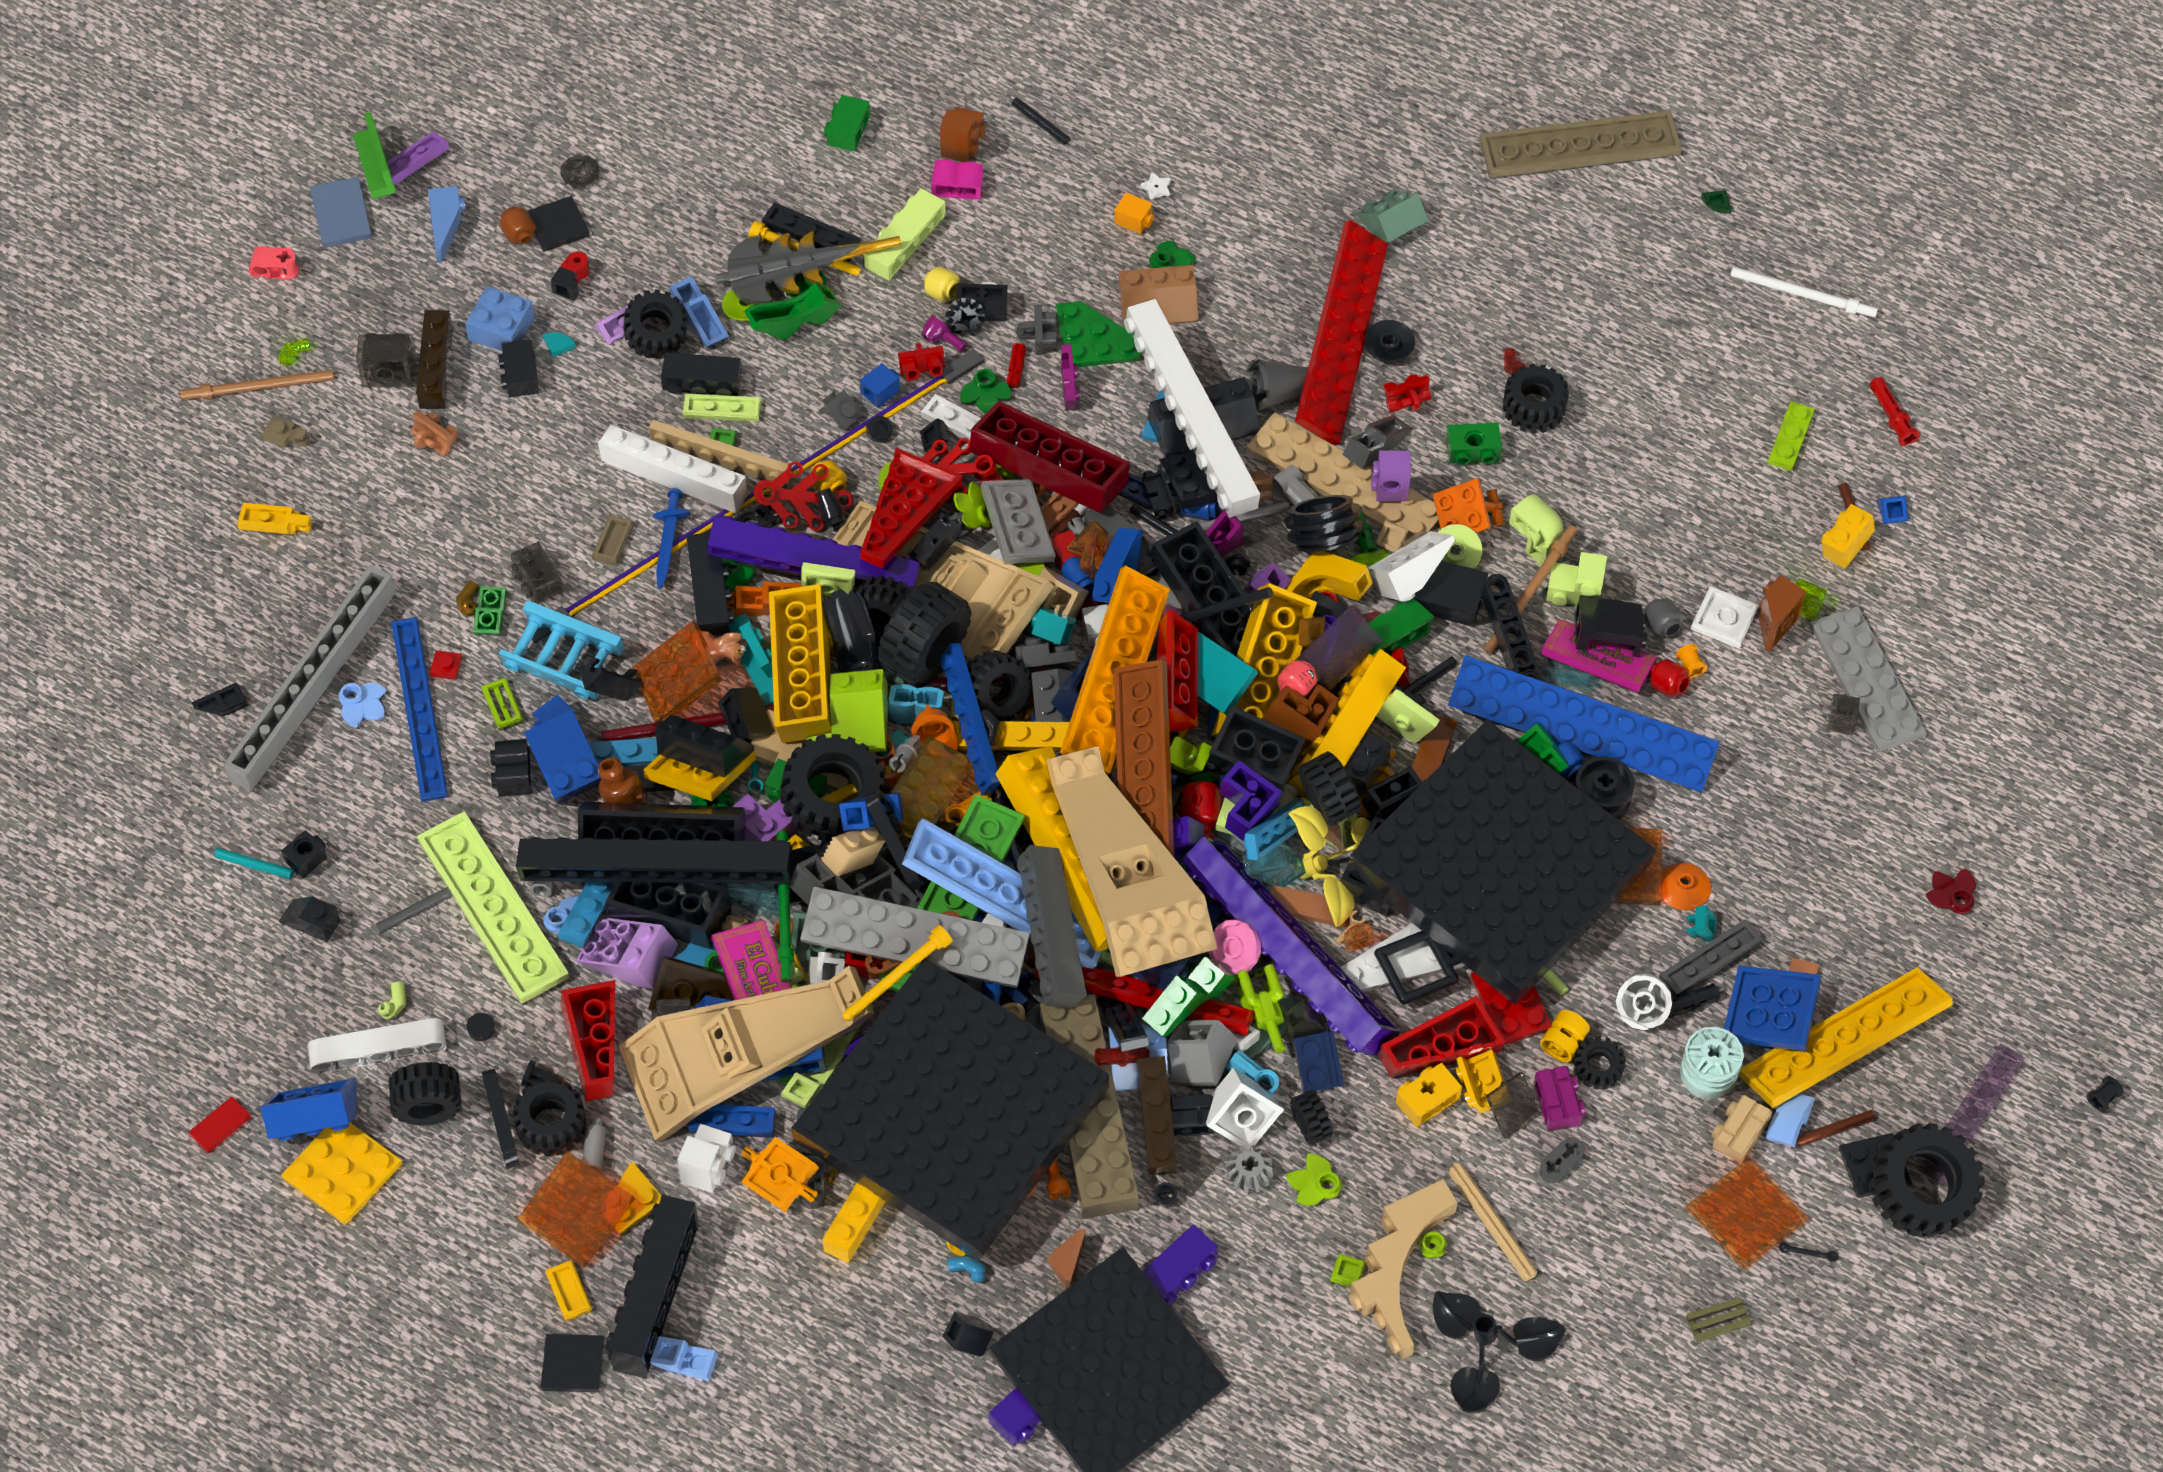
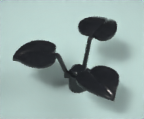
(1458, 1313)

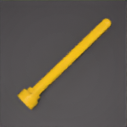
(760, 228)
(938, 939)

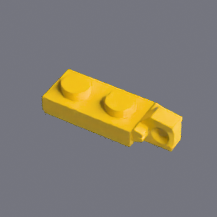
(272, 519)

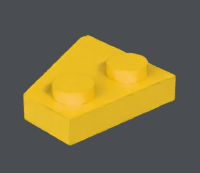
(645, 1197)

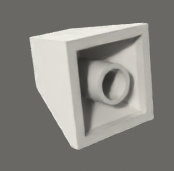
(1242, 1110)

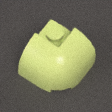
(1538, 524)

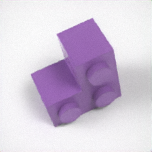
(764, 824)

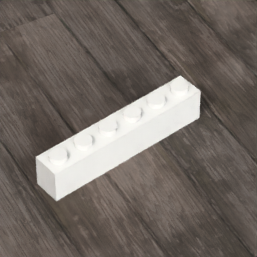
(673, 468)

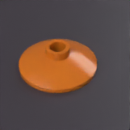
(1681, 895)

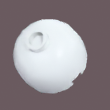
(1644, 1001)

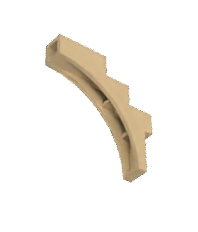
(1386, 1258)

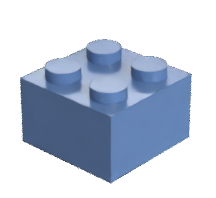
(499, 318)

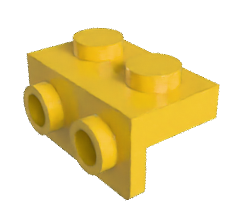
(1481, 1076)

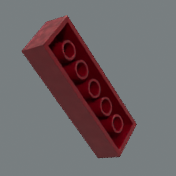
(1050, 456)

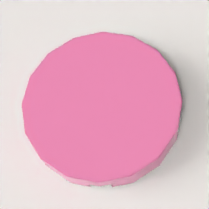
(1236, 945)

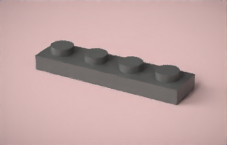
(1711, 958)

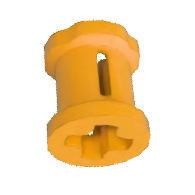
(1691, 660)

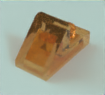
(1091, 547)

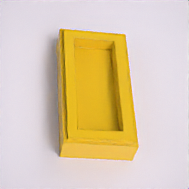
(568, 1290)

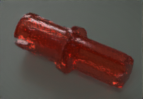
(1115, 1056)

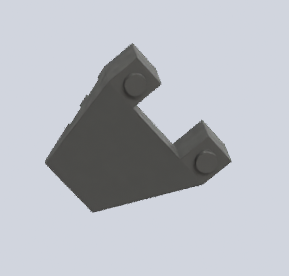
(877, 881)

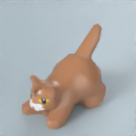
(727, 646)

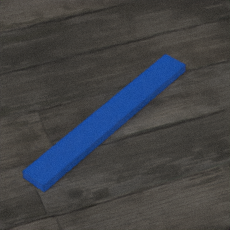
(419, 709)

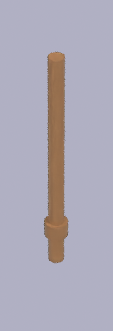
(207, 391)
(1558, 550)

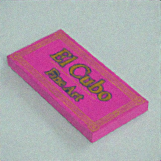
(1601, 658)
(749, 960)

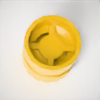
(1565, 1035)

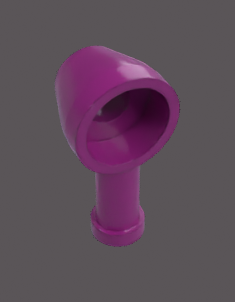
(935, 330)

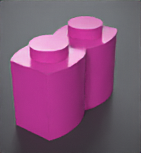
(957, 179)

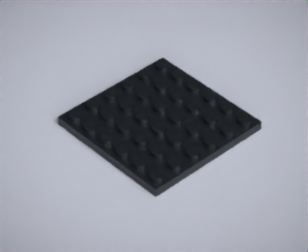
(1108, 1366)

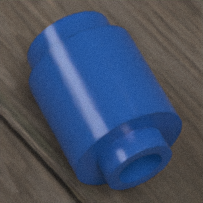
(1072, 572)

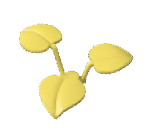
(1312, 831)

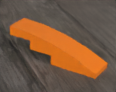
(755, 600)

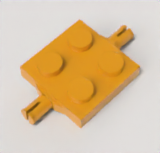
(779, 1174)

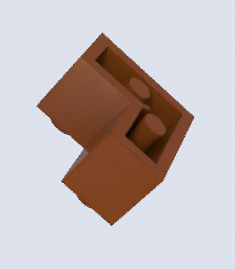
(961, 133)
(1300, 714)

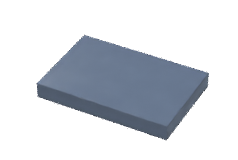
(340, 212)

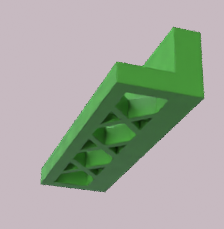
(374, 160)

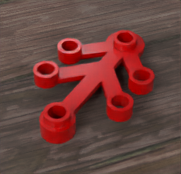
(965, 468)
(797, 495)

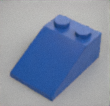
(564, 756)

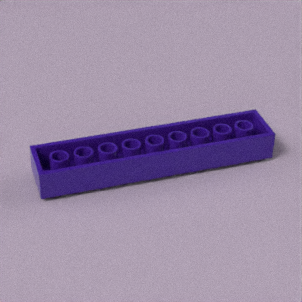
(1291, 947)

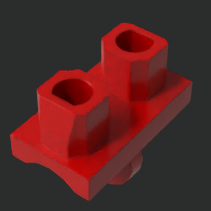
(921, 360)
(1407, 394)

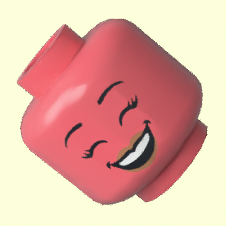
(1299, 677)

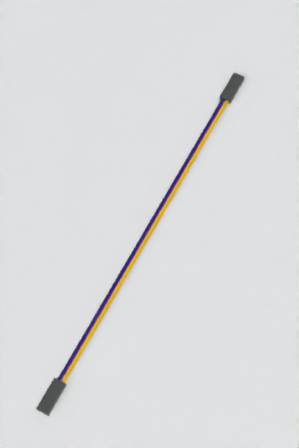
(950, 373)

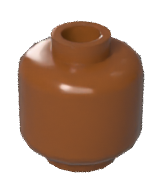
(517, 225)

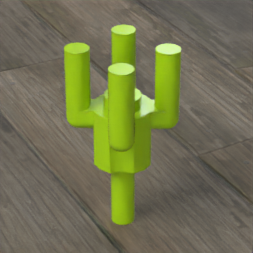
(1265, 1004)

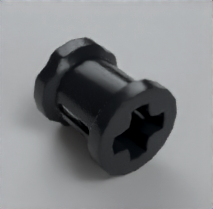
(2105, 1093)

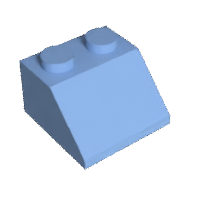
(1126, 1077)

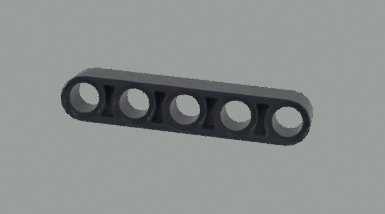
(1511, 624)

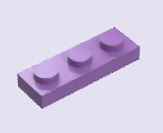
(417, 156)

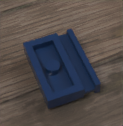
(1318, 1061)

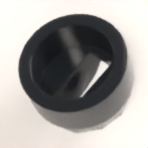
(1165, 1188)

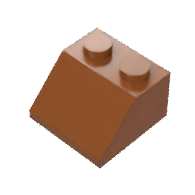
(1779, 610)

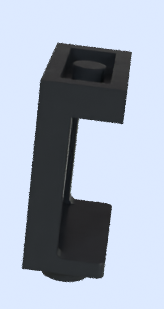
(1609, 622)

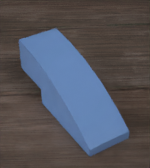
(700, 312)

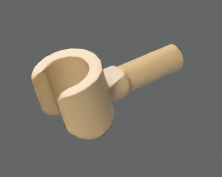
(1351, 922)

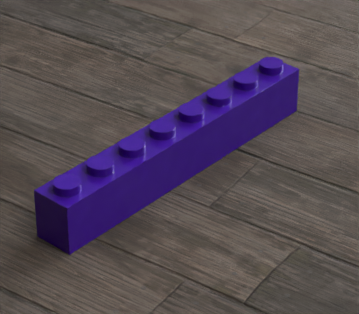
(788, 551)

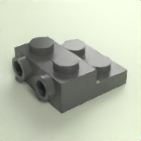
(1037, 653)

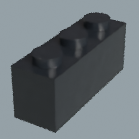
(701, 374)

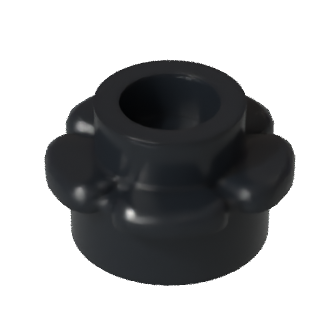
(1238, 561)

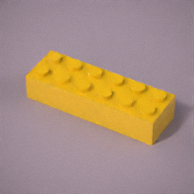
(1269, 646)
(800, 663)
(1354, 711)

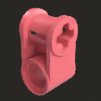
(271, 261)

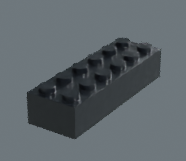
(1202, 579)
(660, 821)
(653, 1286)

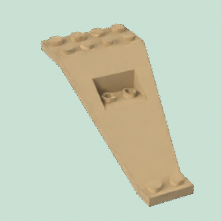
(998, 593)
(1145, 913)

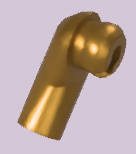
(464, 599)

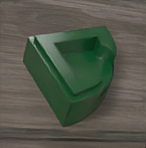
(1717, 200)

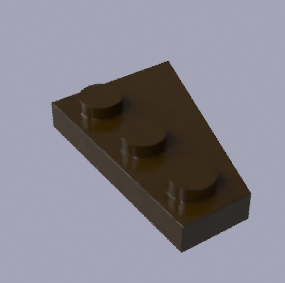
(688, 981)

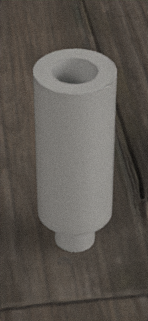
(594, 1144)

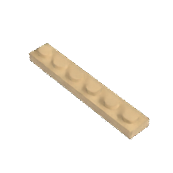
(718, 452)

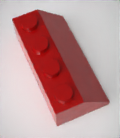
(1178, 646)

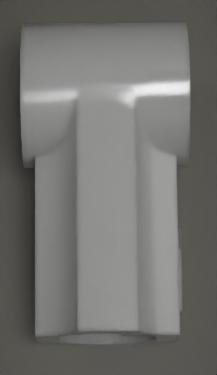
(1291, 484)

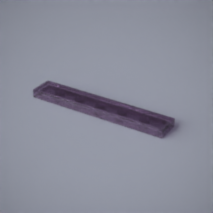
(1978, 1102)

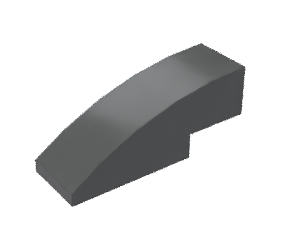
(1378, 436)

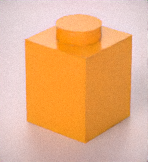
(1133, 213)

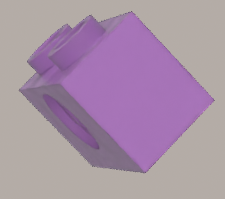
(1391, 476)

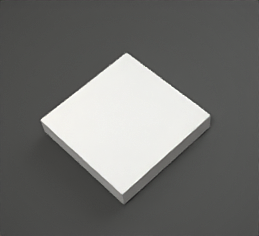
(1724, 617)

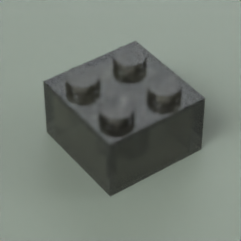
(385, 360)

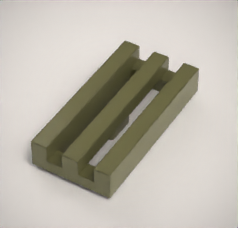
(1740, 1312)

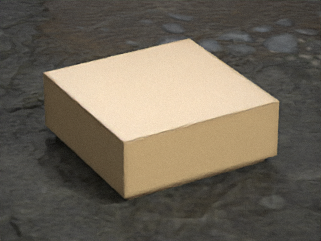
(1392, 536)

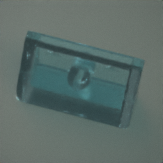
(1566, 676)

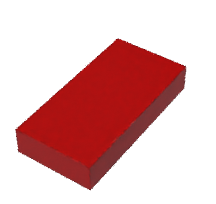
(219, 1125)

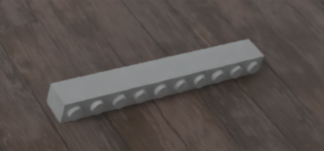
(310, 678)

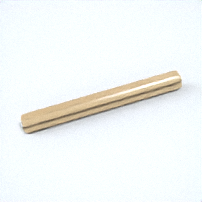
(1492, 1222)

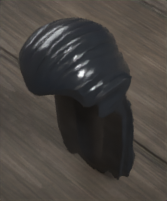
(851, 632)

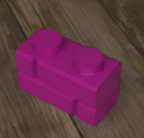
(1558, 1098)

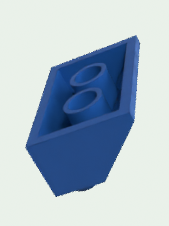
(310, 1109)

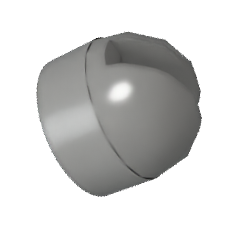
(536, 885)

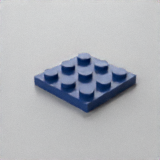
(1773, 1007)

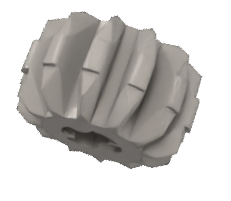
(1241, 1176)

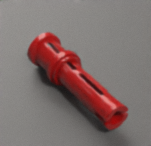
(1898, 419)

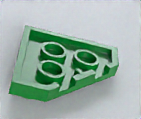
(1094, 336)

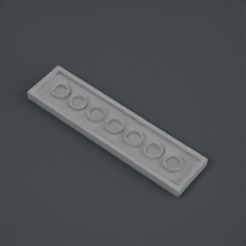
(898, 931)

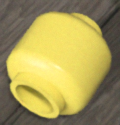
(941, 284)

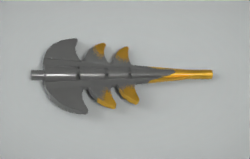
(752, 271)

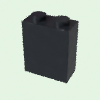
(1453, 593)

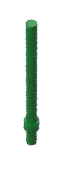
(785, 953)

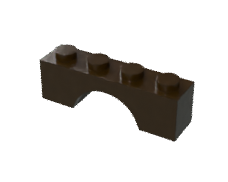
(435, 342)
(1156, 1115)

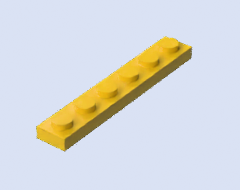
(1023, 735)

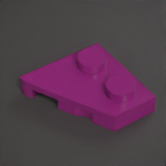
(1069, 373)

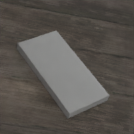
(1017, 521)

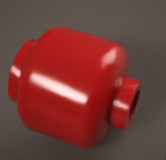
(1669, 678)

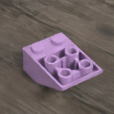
(628, 950)

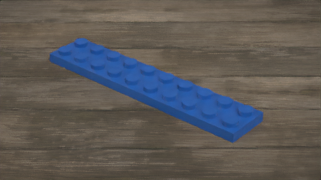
(1585, 722)

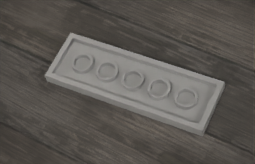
(1868, 675)

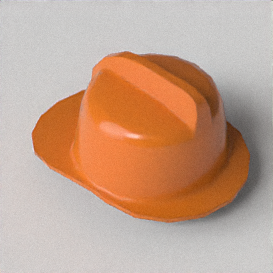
(935, 724)

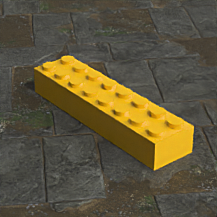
(1031, 792)

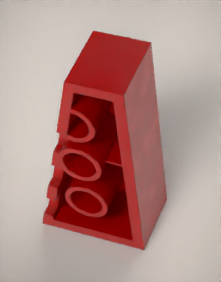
(591, 1033)
(1455, 1033)

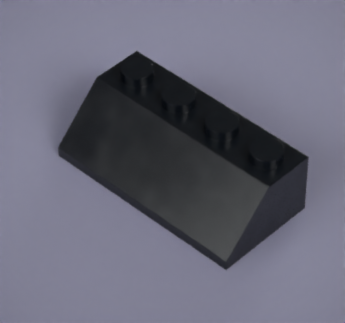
(1232, 403)

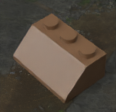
(1170, 286)

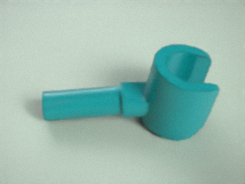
(755, 779)

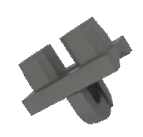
(1041, 321)

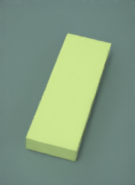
(722, 407)

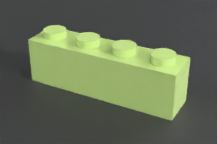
(913, 226)

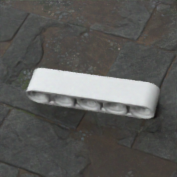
(376, 1044)

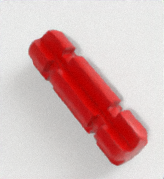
(1016, 365)

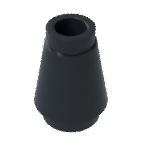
(830, 509)

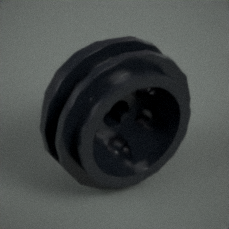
(1324, 523)

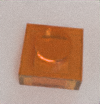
(1358, 937)

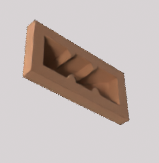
(1067, 1257)

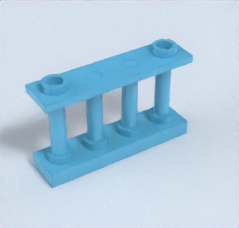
(560, 626)

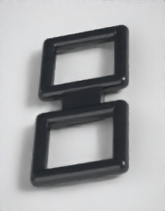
(1443, 957)

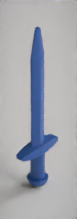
(670, 517)

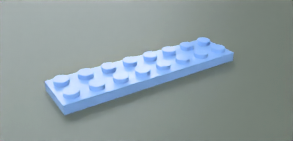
(978, 880)

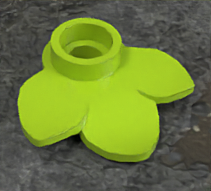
(973, 507)
(1310, 1181)

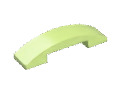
(805, 1087)

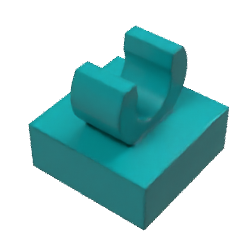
(1705, 924)

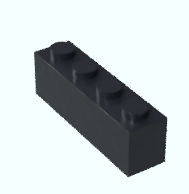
(709, 587)

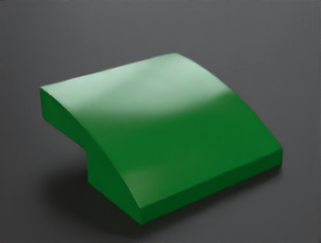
(1543, 747)

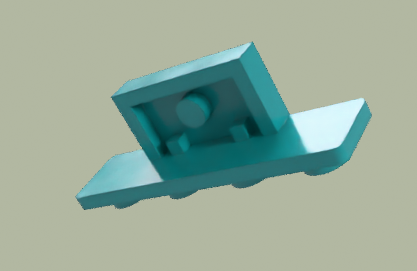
(756, 658)

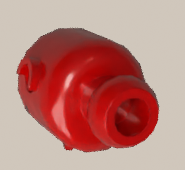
(1202, 803)

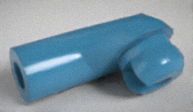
(968, 1264)

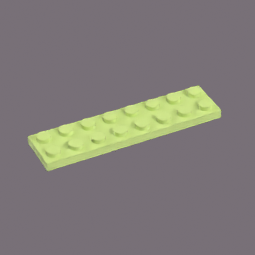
(493, 907)

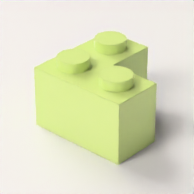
(1571, 581)

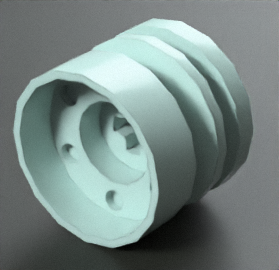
(1711, 1062)

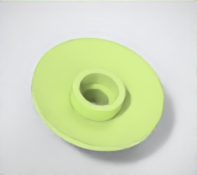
(1467, 541)

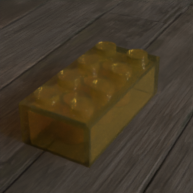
(931, 783)

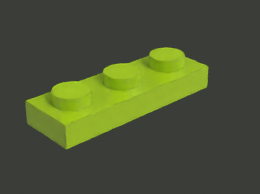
(1791, 436)

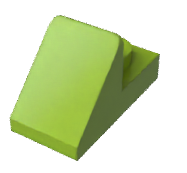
(1188, 757)

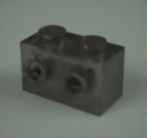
(536, 573)

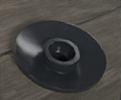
(1392, 333)

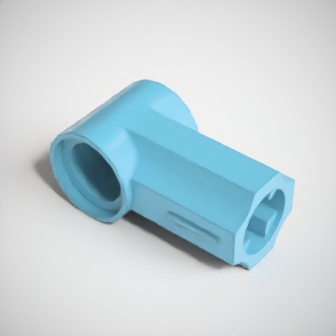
(1253, 1070)

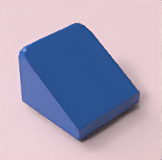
(1893, 509)

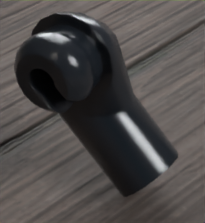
(991, 724)

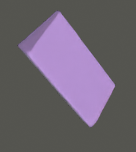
(612, 326)

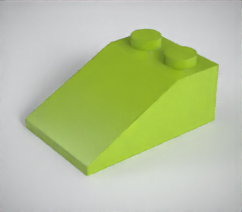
(860, 707)

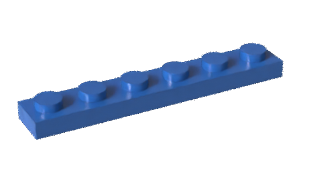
(970, 719)

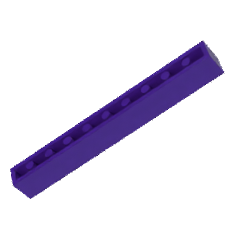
(1168, 1273)

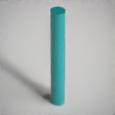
(254, 863)

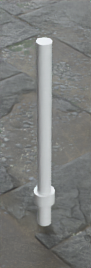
(1851, 305)

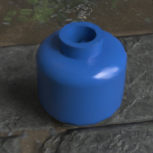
(1573, 757)

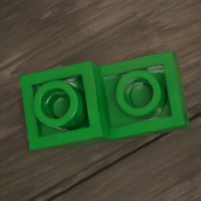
(490, 610)

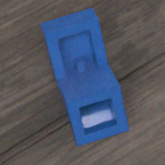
(857, 815)

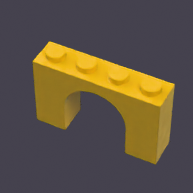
(1330, 573)

